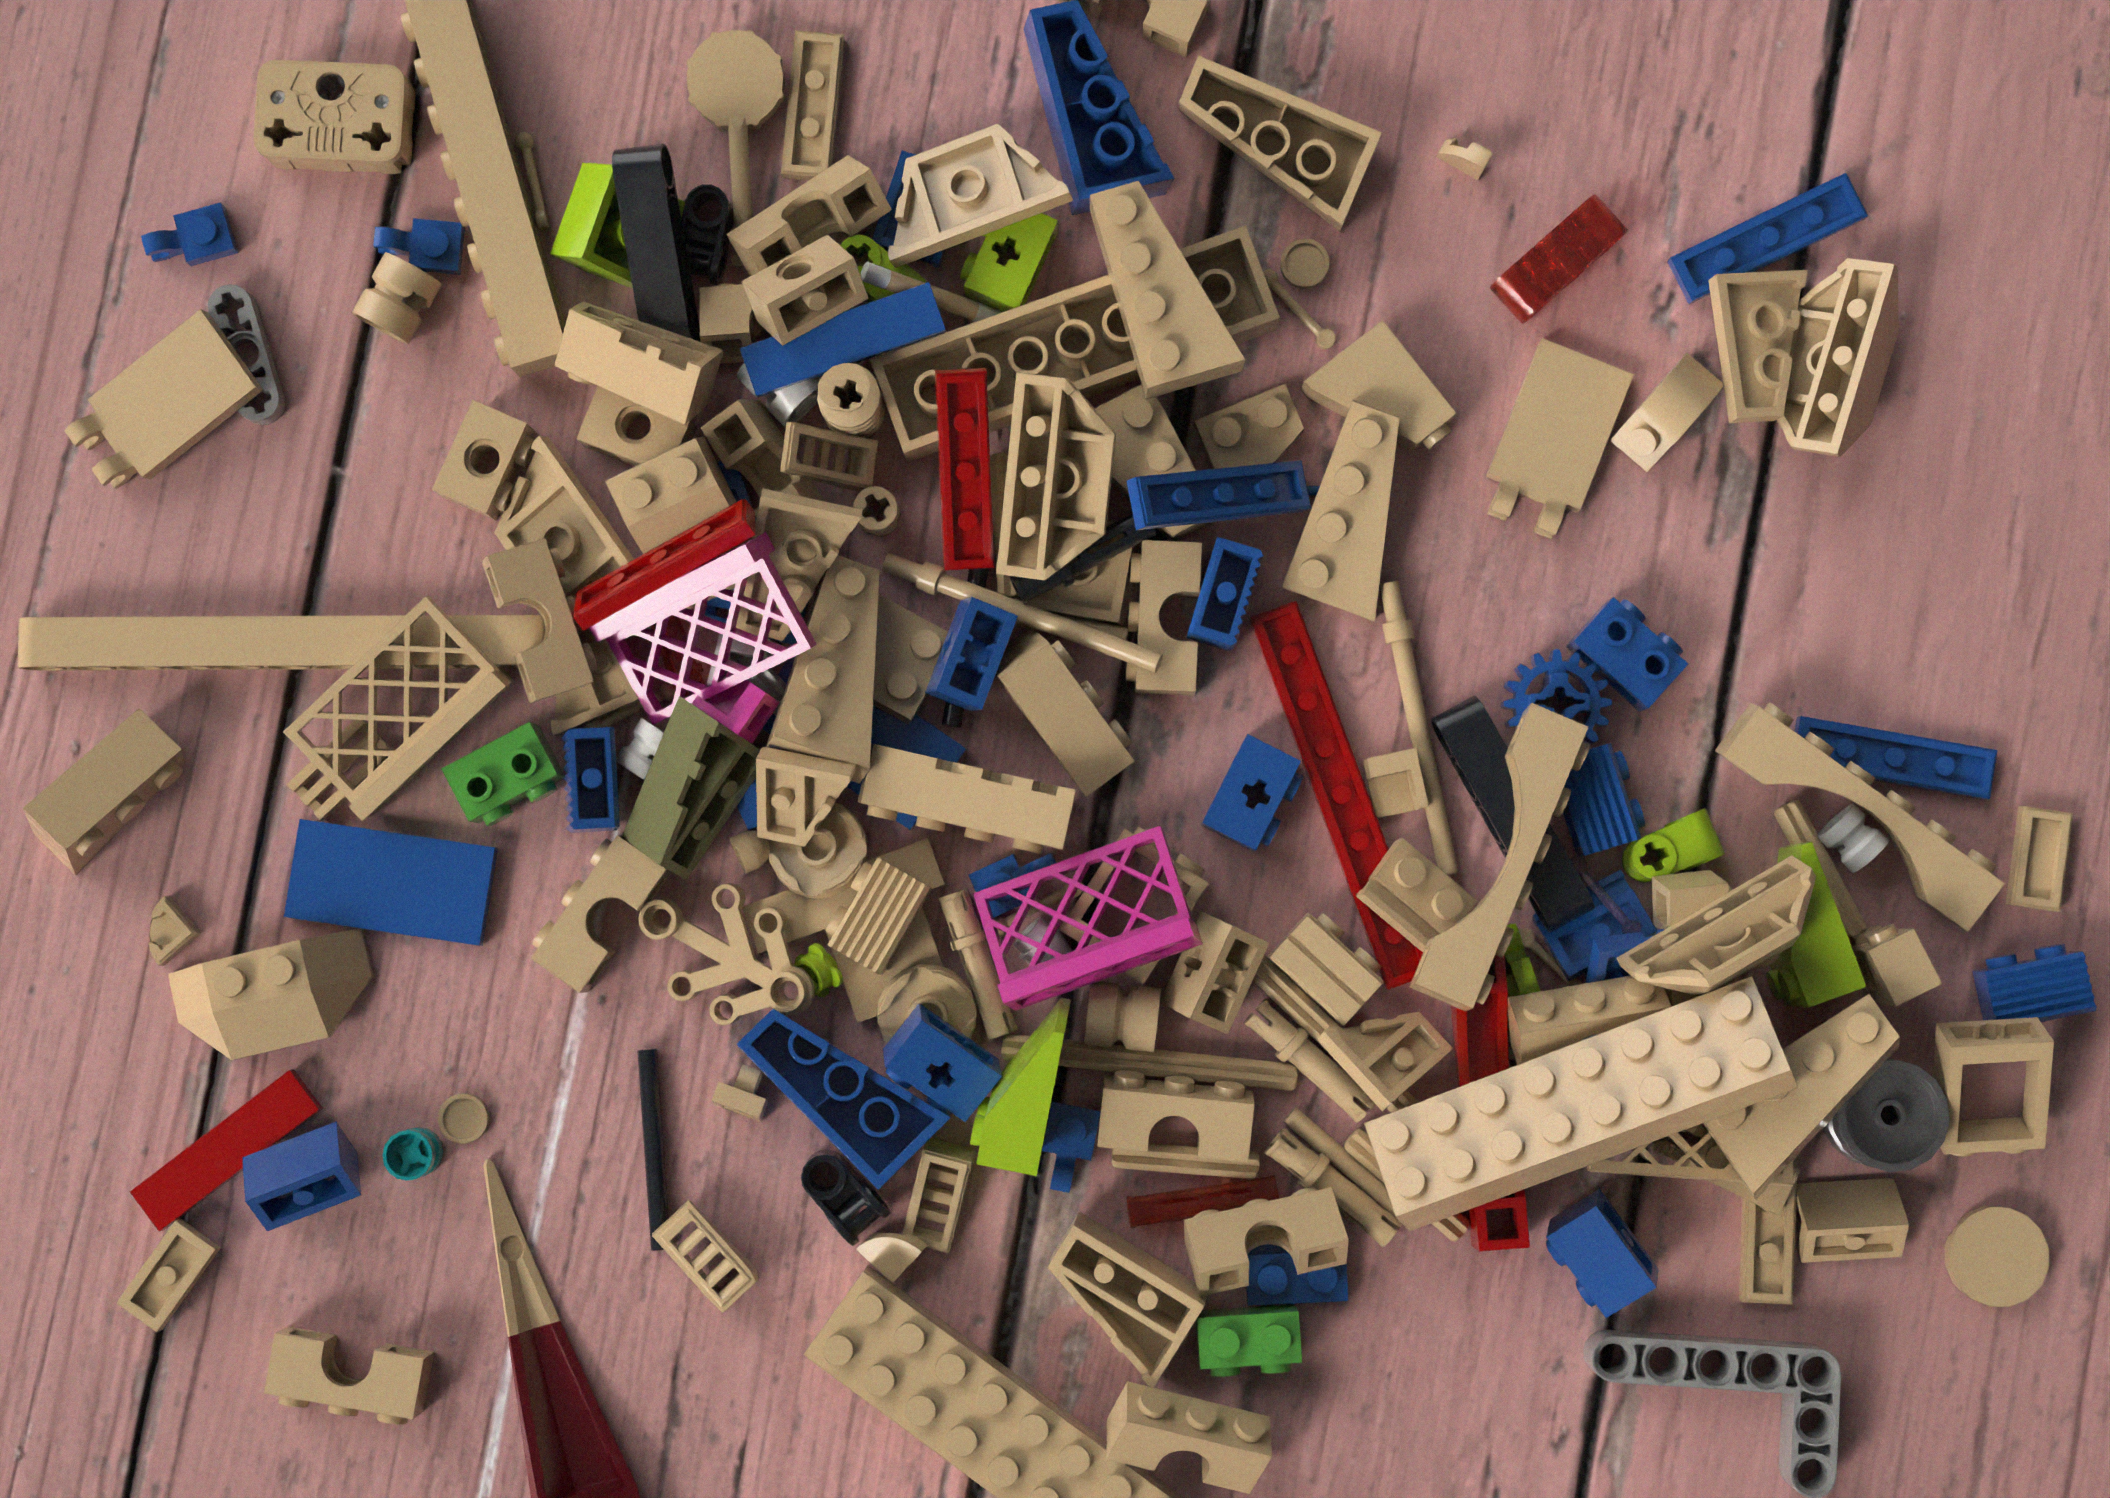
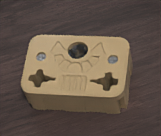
(336, 132)

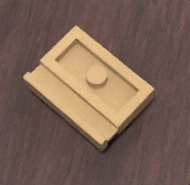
(1415, 895)

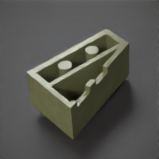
(690, 789)

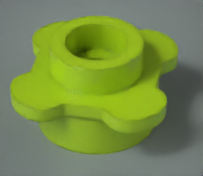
(821, 969)

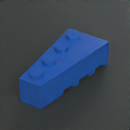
(1089, 109)
(849, 1103)

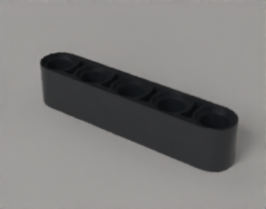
(655, 239)
(1481, 764)

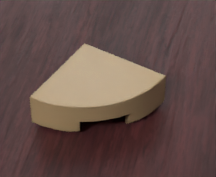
(1470, 160)
(169, 931)
(891, 1252)

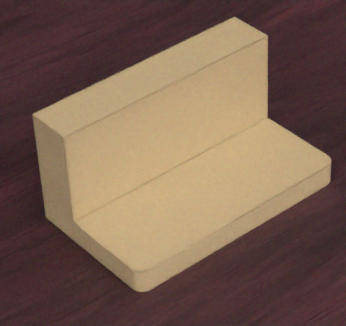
(1850, 1220)

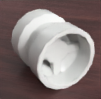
(641, 751)
(1853, 838)

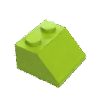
(592, 227)

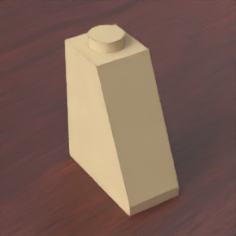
(1386, 377)

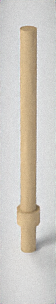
(933, 579)
(1398, 633)

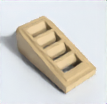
(860, 462)
(948, 1155)
(707, 1283)

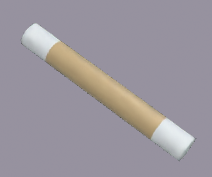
(945, 300)

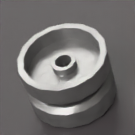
(1914, 1121)

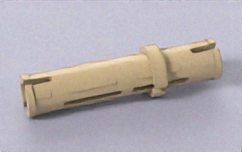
(977, 962)
(1309, 1060)
(1316, 1173)

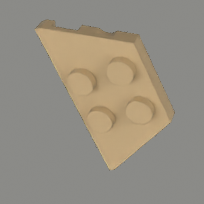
(968, 192)
(558, 508)

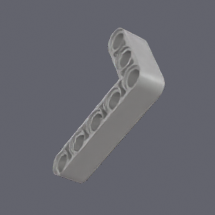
(1736, 1374)

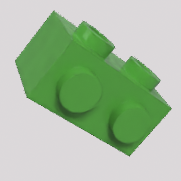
(503, 774)
(1248, 1338)

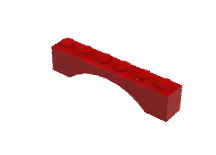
(1480, 1052)

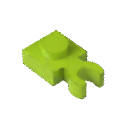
(1518, 966)

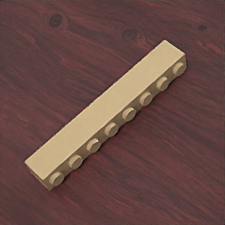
(489, 182)

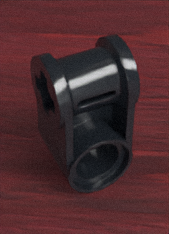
(707, 239)
(844, 1197)

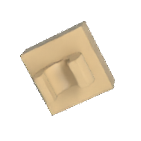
(742, 1096)

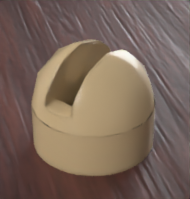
(750, 850)

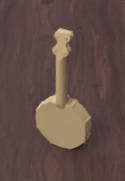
(736, 87)

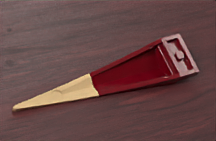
(561, 1423)

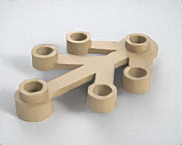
(735, 959)

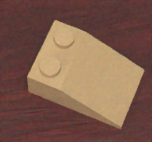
(671, 494)

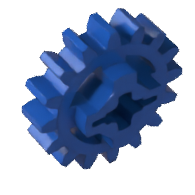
(1556, 680)

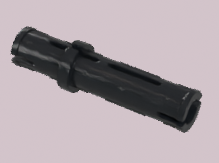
(1031, 588)

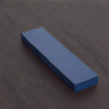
(1769, 236)
(844, 339)
(1218, 494)
(1908, 758)

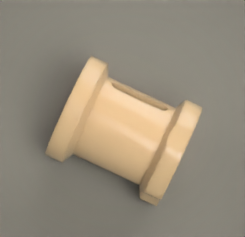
(883, 498)

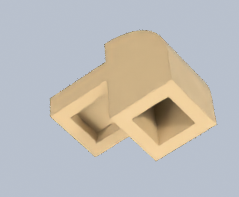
(1667, 412)

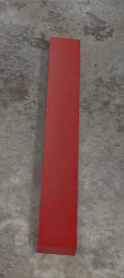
(1332, 775)

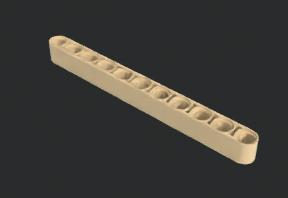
(258, 642)

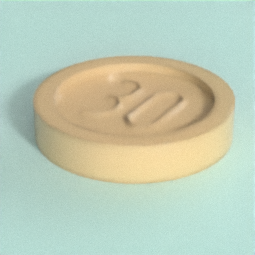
(1304, 263)
(463, 1118)

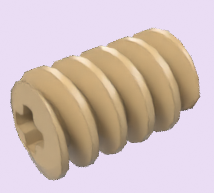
(840, 386)

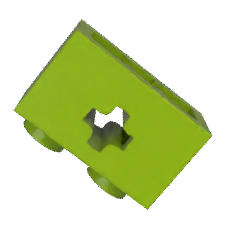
(1009, 284)

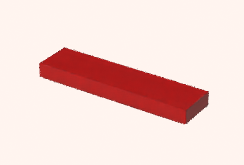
(964, 468)
(664, 564)
(219, 1152)

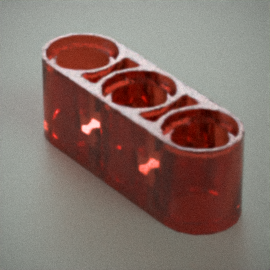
(1558, 259)

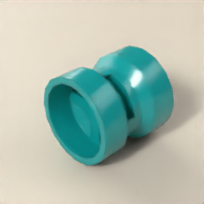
(404, 1157)

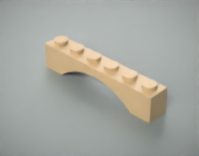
(1539, 763)
(1940, 874)

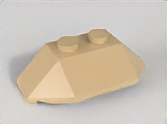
(1841, 356)
(1053, 478)
(1729, 934)
(273, 993)

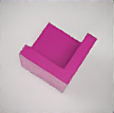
(740, 708)

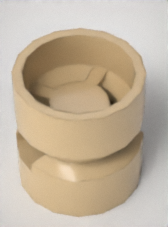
(396, 298)
(1122, 1016)

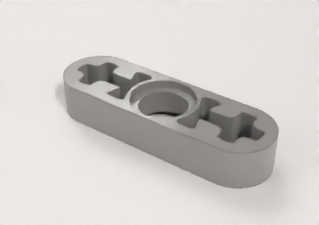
(249, 317)

